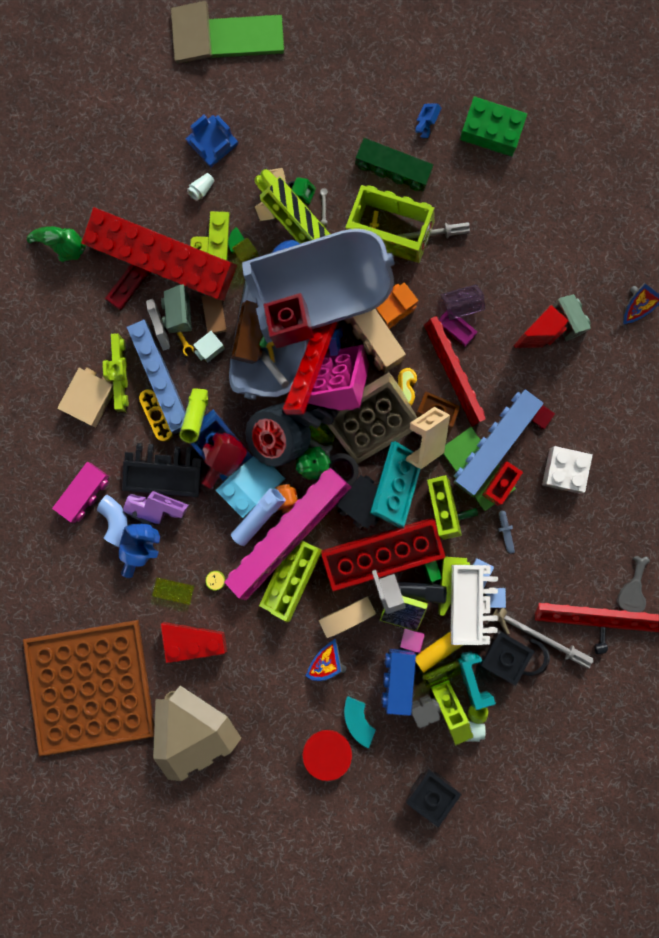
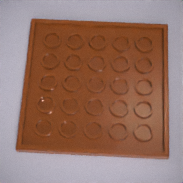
(89, 688)

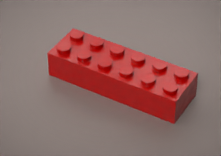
(383, 552)

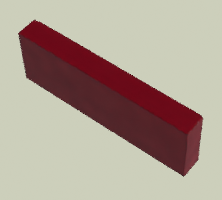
(126, 286)

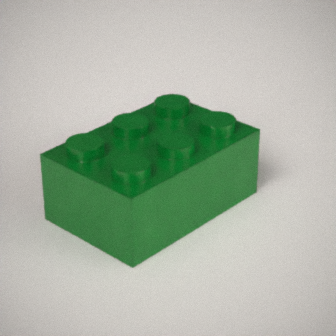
(493, 126)

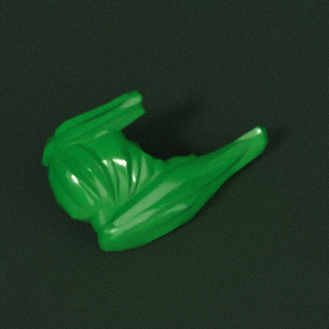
(62, 241)

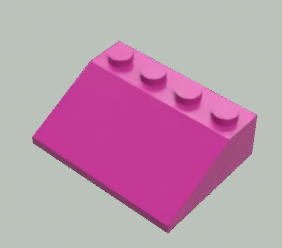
(341, 379)

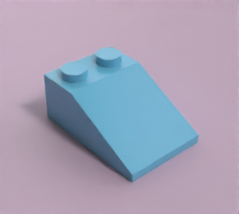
(249, 485)

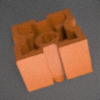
(398, 305)

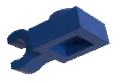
(426, 117)
(335, 343)

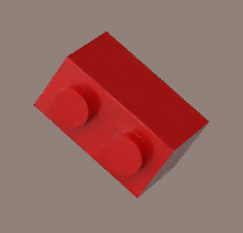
(502, 483)

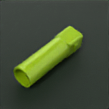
(194, 415)

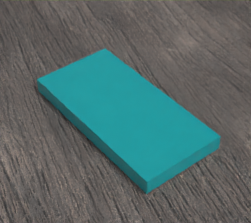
(396, 486)

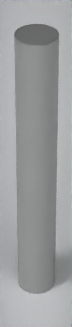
(274, 370)

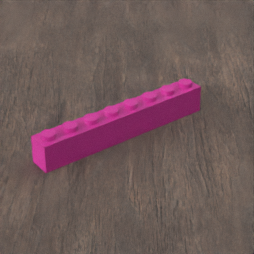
(287, 534)

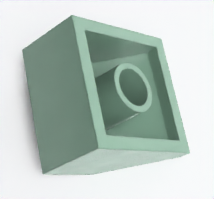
(177, 310)
(572, 310)

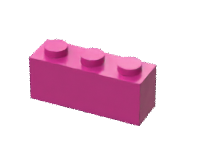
(81, 493)

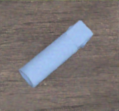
(258, 516)

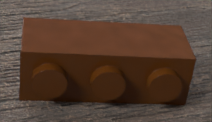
(248, 335)

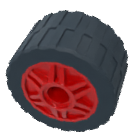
(276, 437)

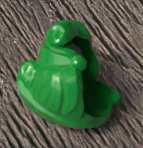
(307, 468)

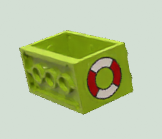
(403, 206)

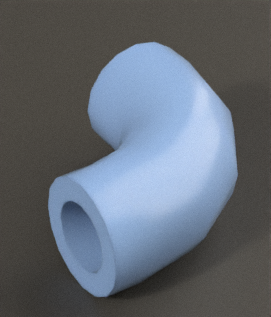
(116, 519)

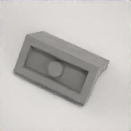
(389, 593)

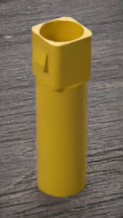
(436, 653)

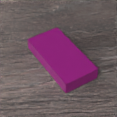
(458, 329)

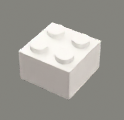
(567, 469)

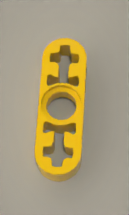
(145, 405)

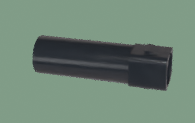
(423, 592)

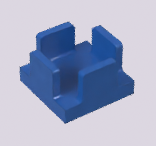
(211, 139)

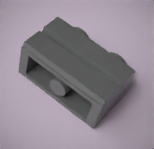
(425, 711)

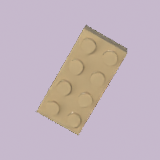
(377, 340)

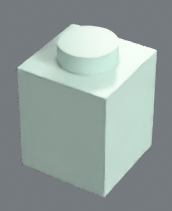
(208, 347)

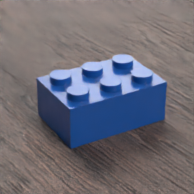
(399, 681)

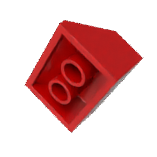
(544, 330)

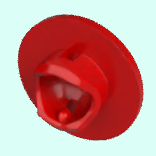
(327, 755)

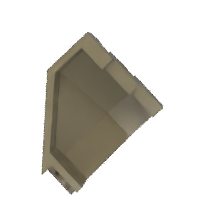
(189, 734)

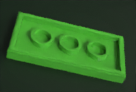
(246, 36)
(456, 454)

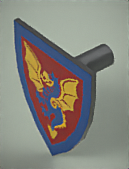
(641, 303)
(326, 663)

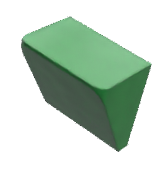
(304, 189)
(431, 571)

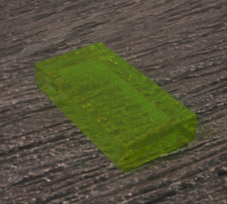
(173, 591)

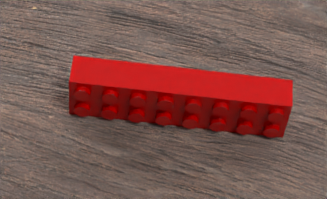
(159, 254)

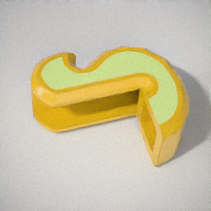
(405, 379)

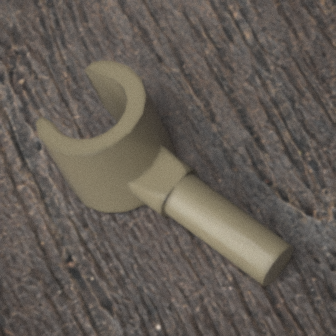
(501, 615)

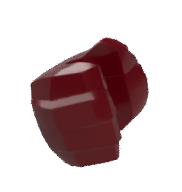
(222, 457)

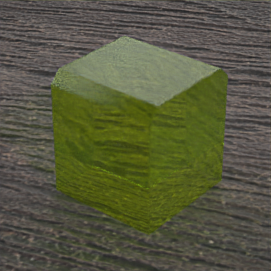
(245, 251)

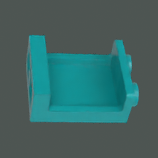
(477, 699)

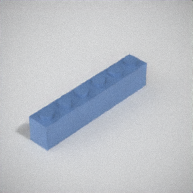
(158, 374)
(498, 442)

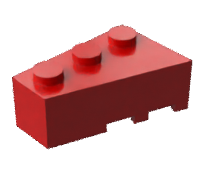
(189, 642)

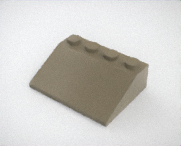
(379, 420)

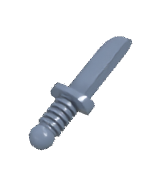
(506, 532)

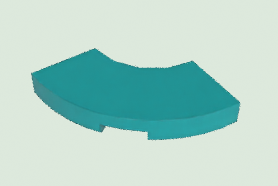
(356, 721)

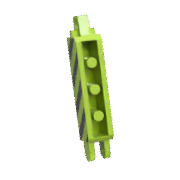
(288, 208)

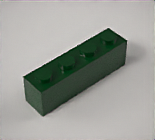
(393, 164)

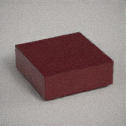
(543, 417)

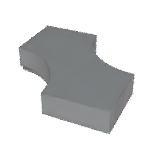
(158, 324)

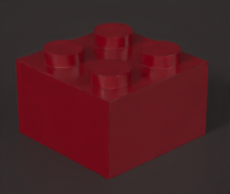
(288, 320)

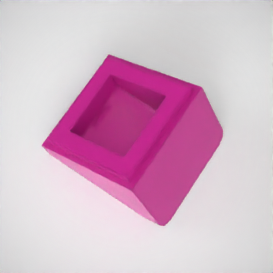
(412, 640)

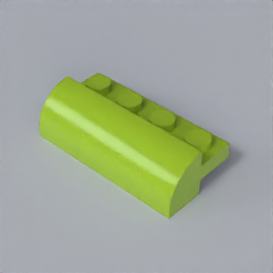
(290, 581)

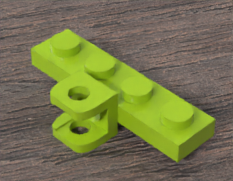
(218, 236)
(116, 372)

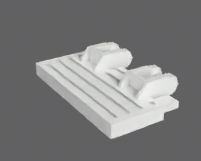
(470, 604)

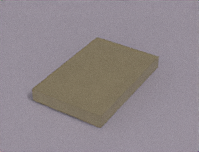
(191, 32)

